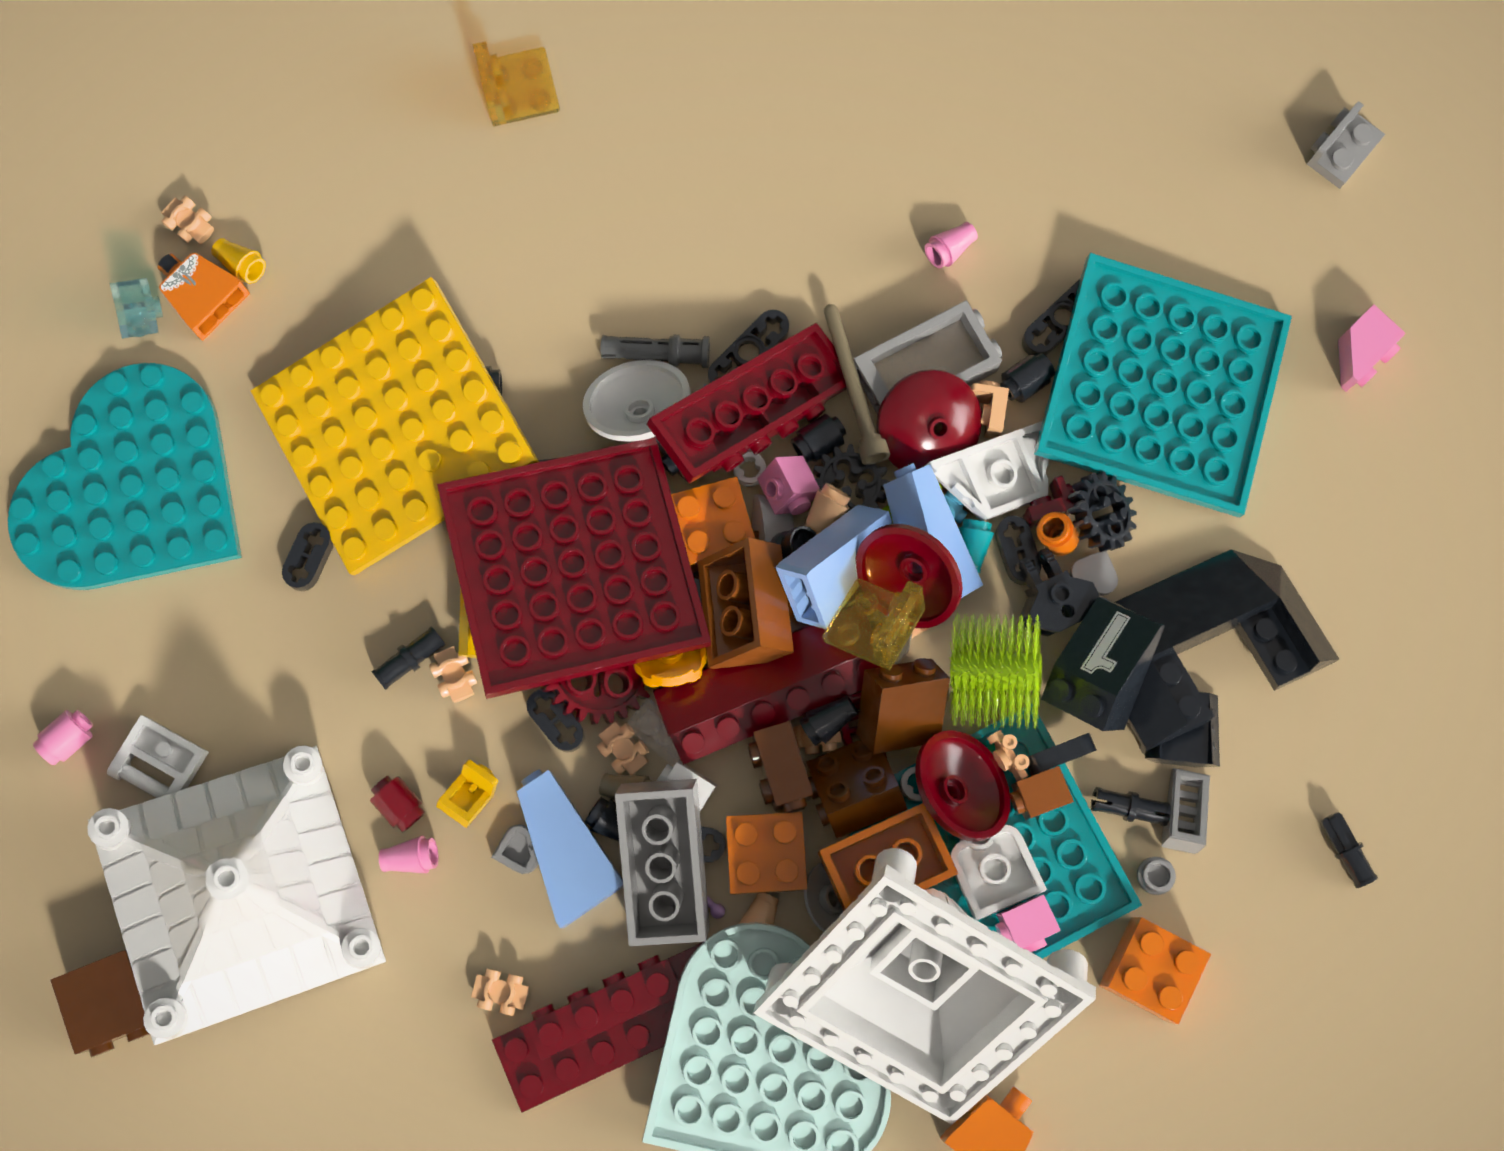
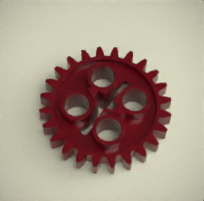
(607, 702)

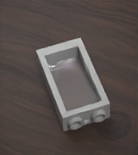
(945, 343)

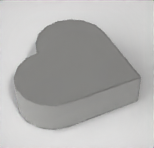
(1098, 570)
(517, 850)

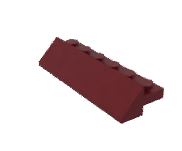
(739, 700)

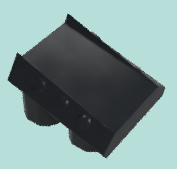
(1194, 748)

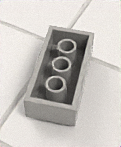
(662, 862)

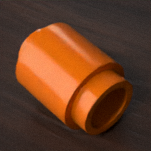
(1053, 525)

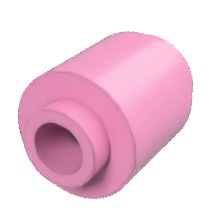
(63, 736)

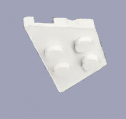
(996, 473)

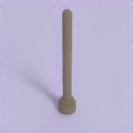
(872, 447)

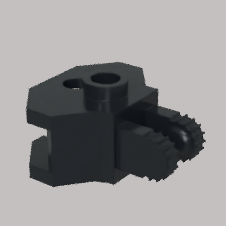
(1058, 600)

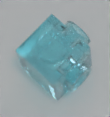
(135, 308)

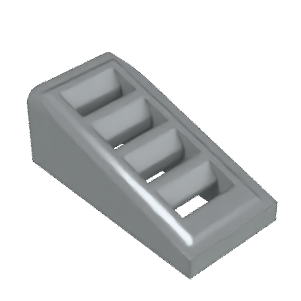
(1196, 839)

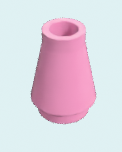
(949, 245)
(413, 856)

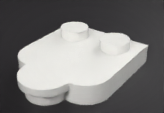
(996, 872)

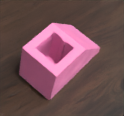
(1364, 344)

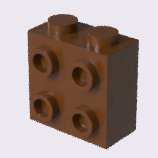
(902, 705)
(782, 766)
(854, 788)
(100, 1004)

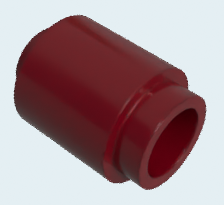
(397, 803)

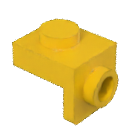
(468, 793)

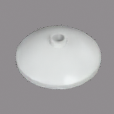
(630, 394)

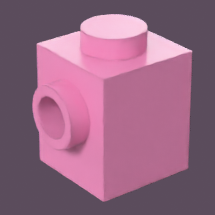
(788, 485)
(1028, 923)

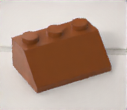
(745, 605)

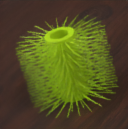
(996, 670)

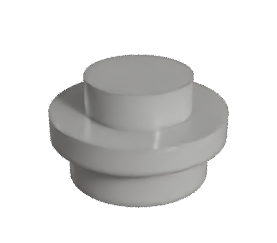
(1156, 875)

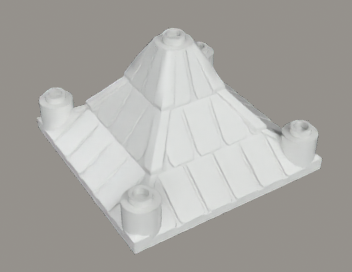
(235, 893)
(923, 994)

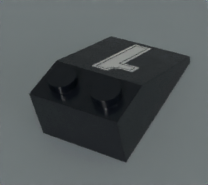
(1104, 666)

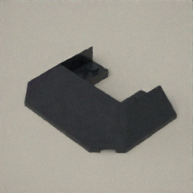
(1204, 603)

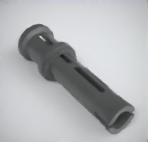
(674, 350)

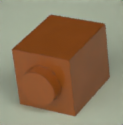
(1040, 793)

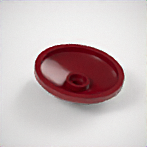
(915, 407)
(892, 557)
(962, 786)

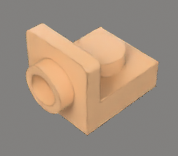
(994, 412)

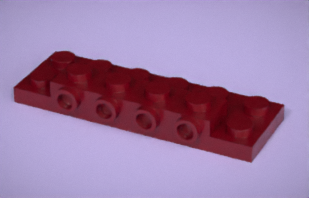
(751, 405)
(591, 1032)

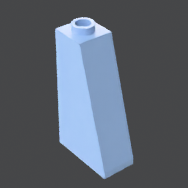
(919, 502)
(825, 566)
(567, 852)

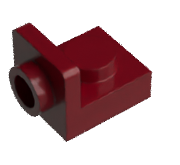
(1046, 505)

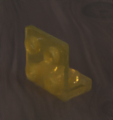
(516, 84)
(876, 621)

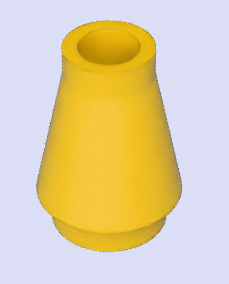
(239, 260)

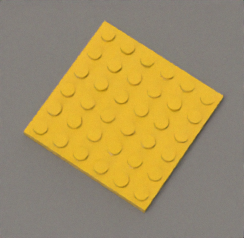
(387, 420)

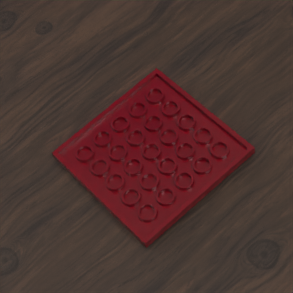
(572, 567)

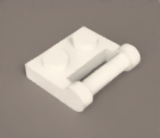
(160, 749)

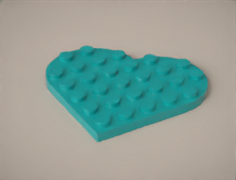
(134, 490)

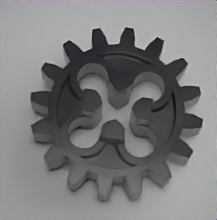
(869, 492)
(1108, 530)

